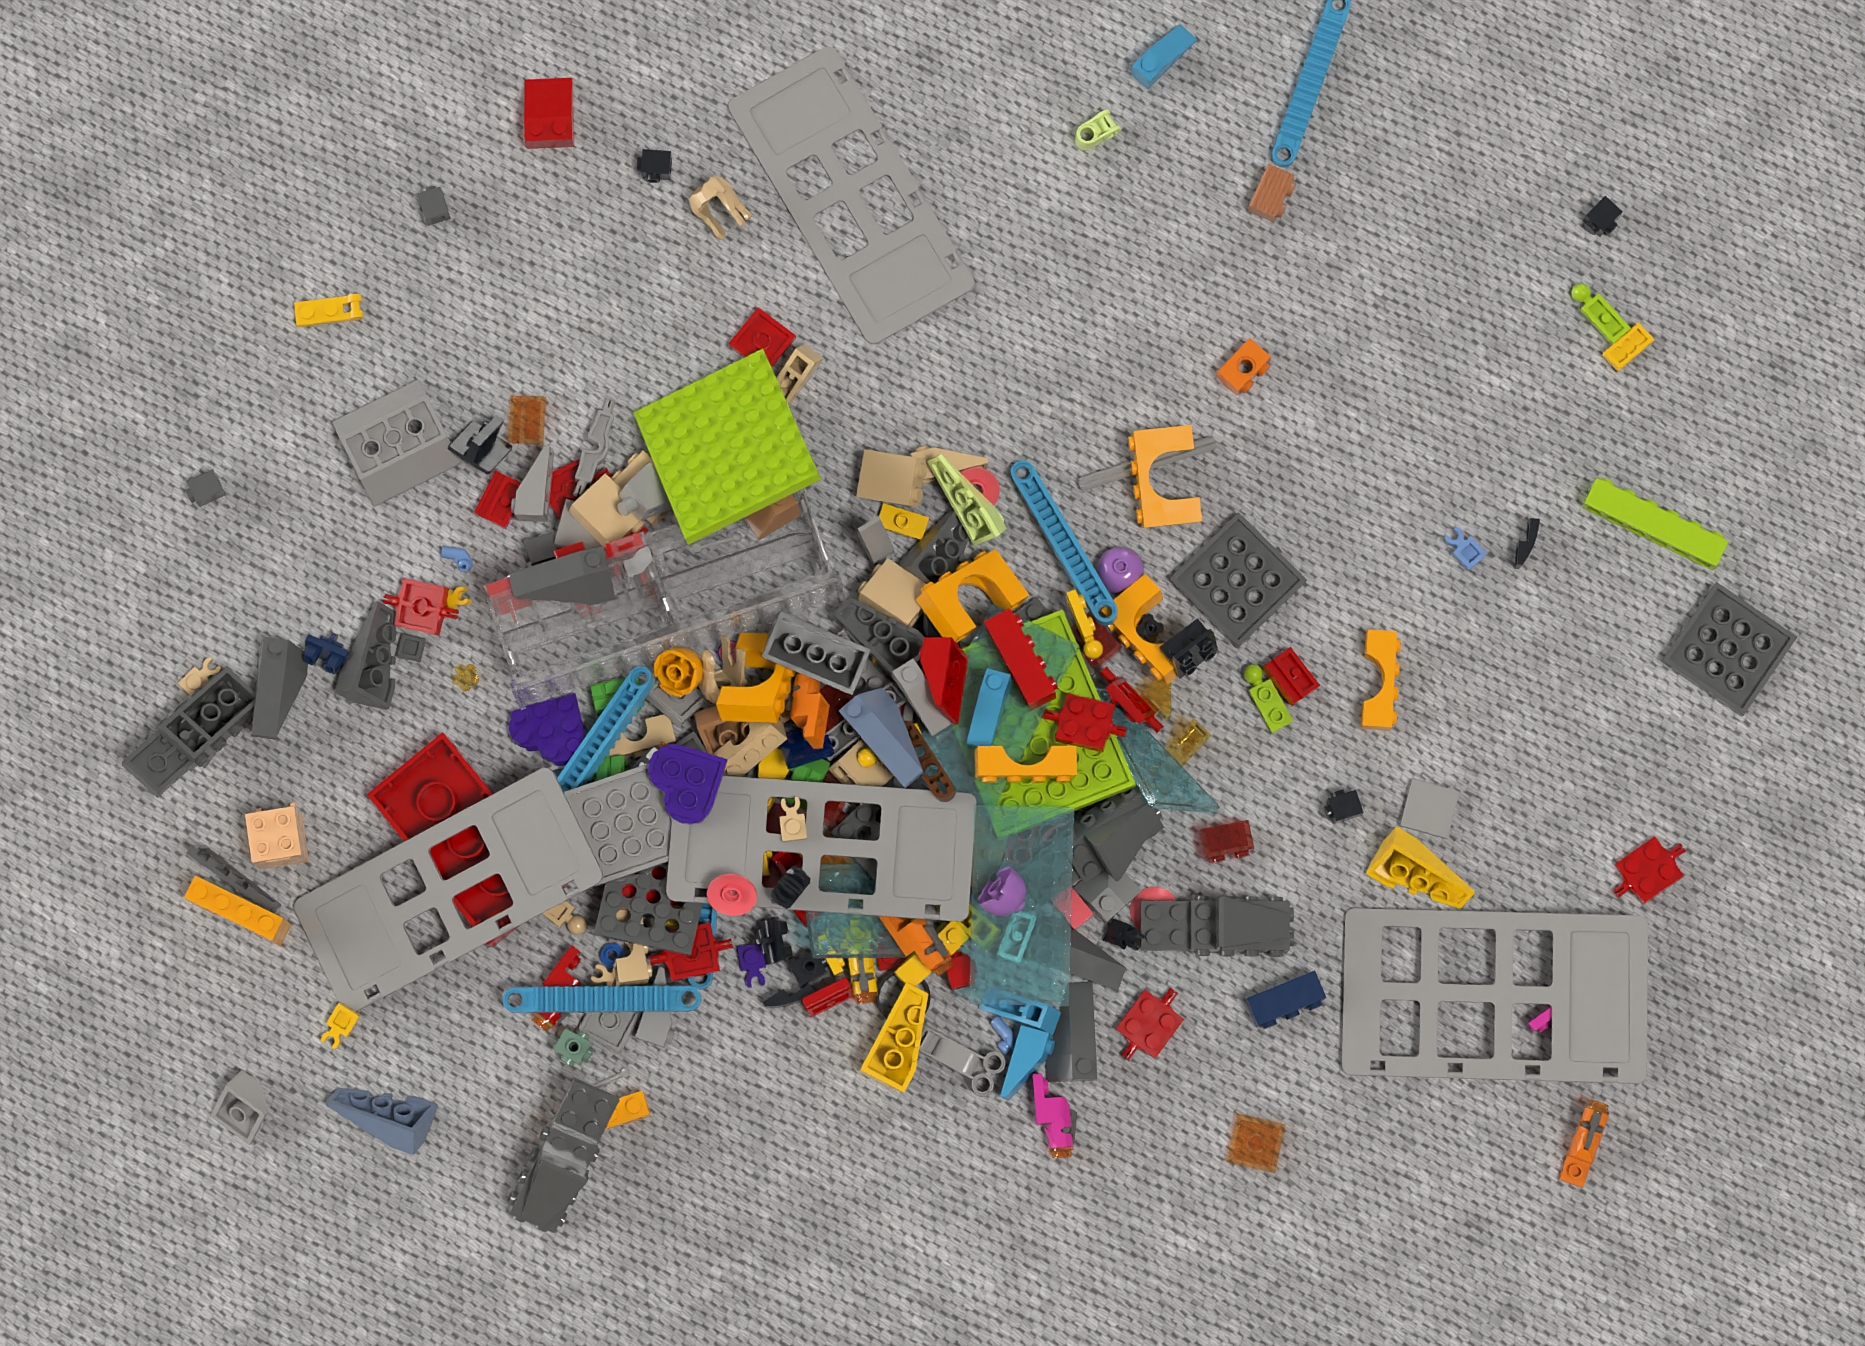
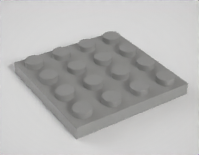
(623, 822)

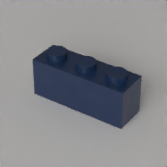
(1286, 1000)

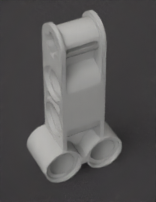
(960, 1059)

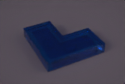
(799, 753)

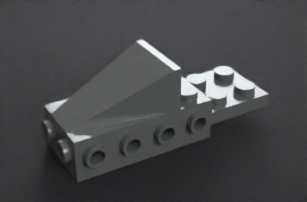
(193, 732)
(1112, 835)
(1218, 926)
(561, 1159)

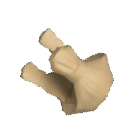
(722, 189)
(731, 674)

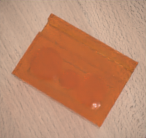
(527, 420)

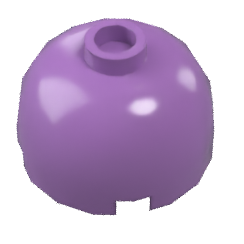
(1119, 569)
(1005, 894)

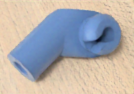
(459, 555)
(1006, 1033)

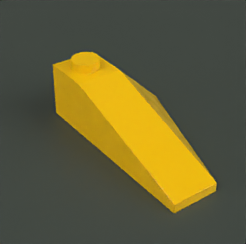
(1412, 865)
(896, 1049)

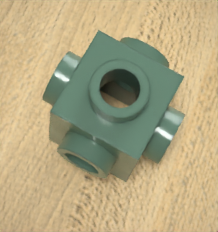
(565, 1045)

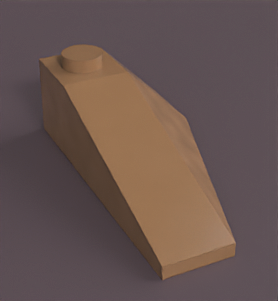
(773, 516)
(717, 732)

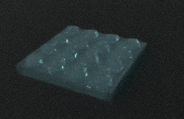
(849, 934)

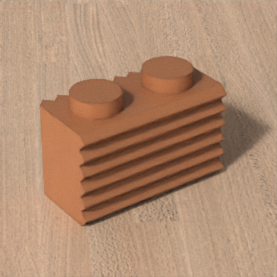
(1271, 193)

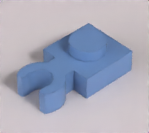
(1467, 551)

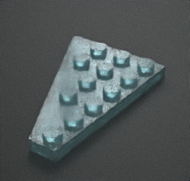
(1156, 770)

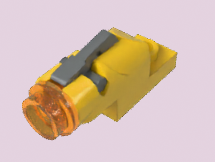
(863, 980)

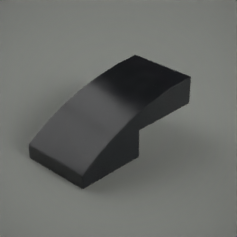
(1524, 548)
(781, 998)

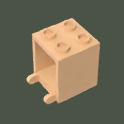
(277, 837)

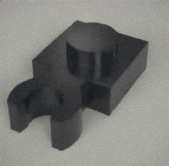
(1122, 935)

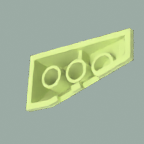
(972, 508)

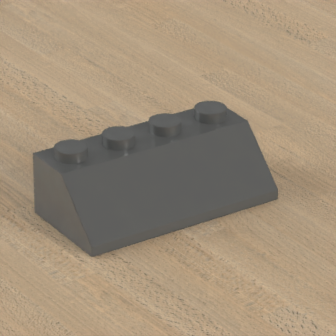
(815, 653)

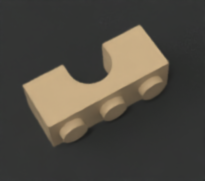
(658, 729)
(759, 743)
(633, 968)

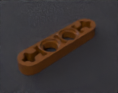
(930, 759)

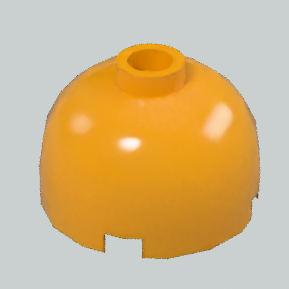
(678, 670)

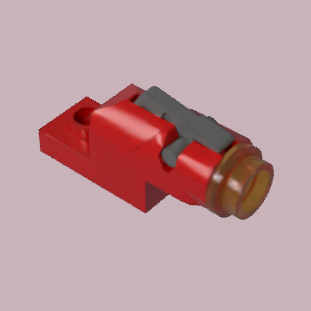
(559, 978)

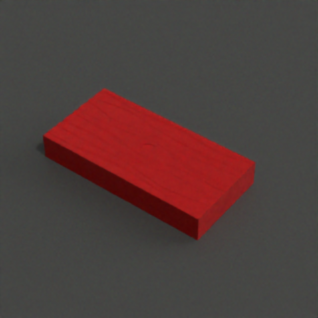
(430, 790)

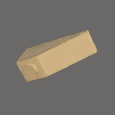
(798, 371)
(958, 460)

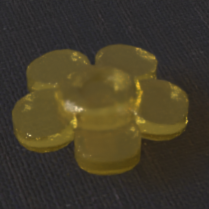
(465, 676)

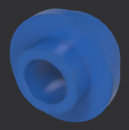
(607, 949)

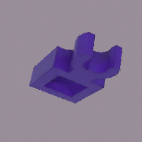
(752, 960)

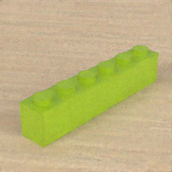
(1655, 524)

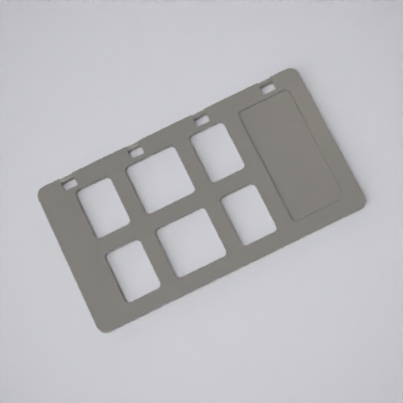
(1594, 995)

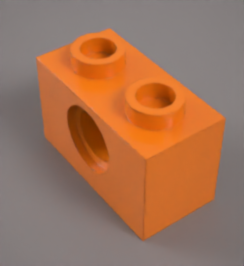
(1250, 354)

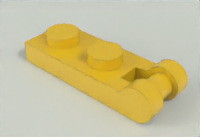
(328, 310)

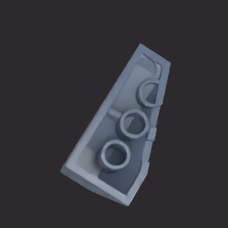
(882, 728)
(394, 1122)

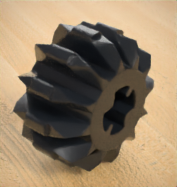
(790, 887)

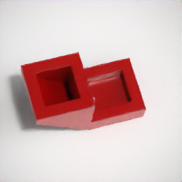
(779, 866)

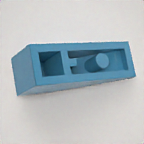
(1162, 56)
(989, 708)
(1036, 1017)
(1028, 1056)

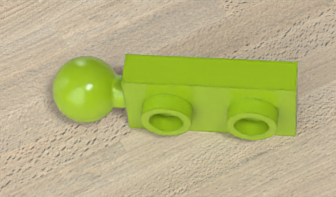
(1600, 313)
(1267, 699)

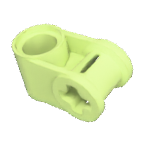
(1100, 128)

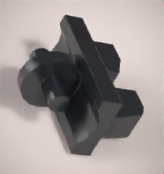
(771, 940)

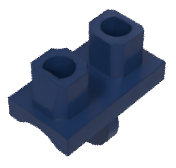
(327, 650)

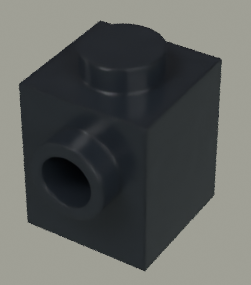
(655, 165)
(1602, 217)
(1343, 806)
(808, 969)

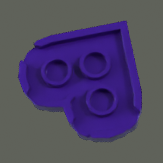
(550, 728)
(688, 780)

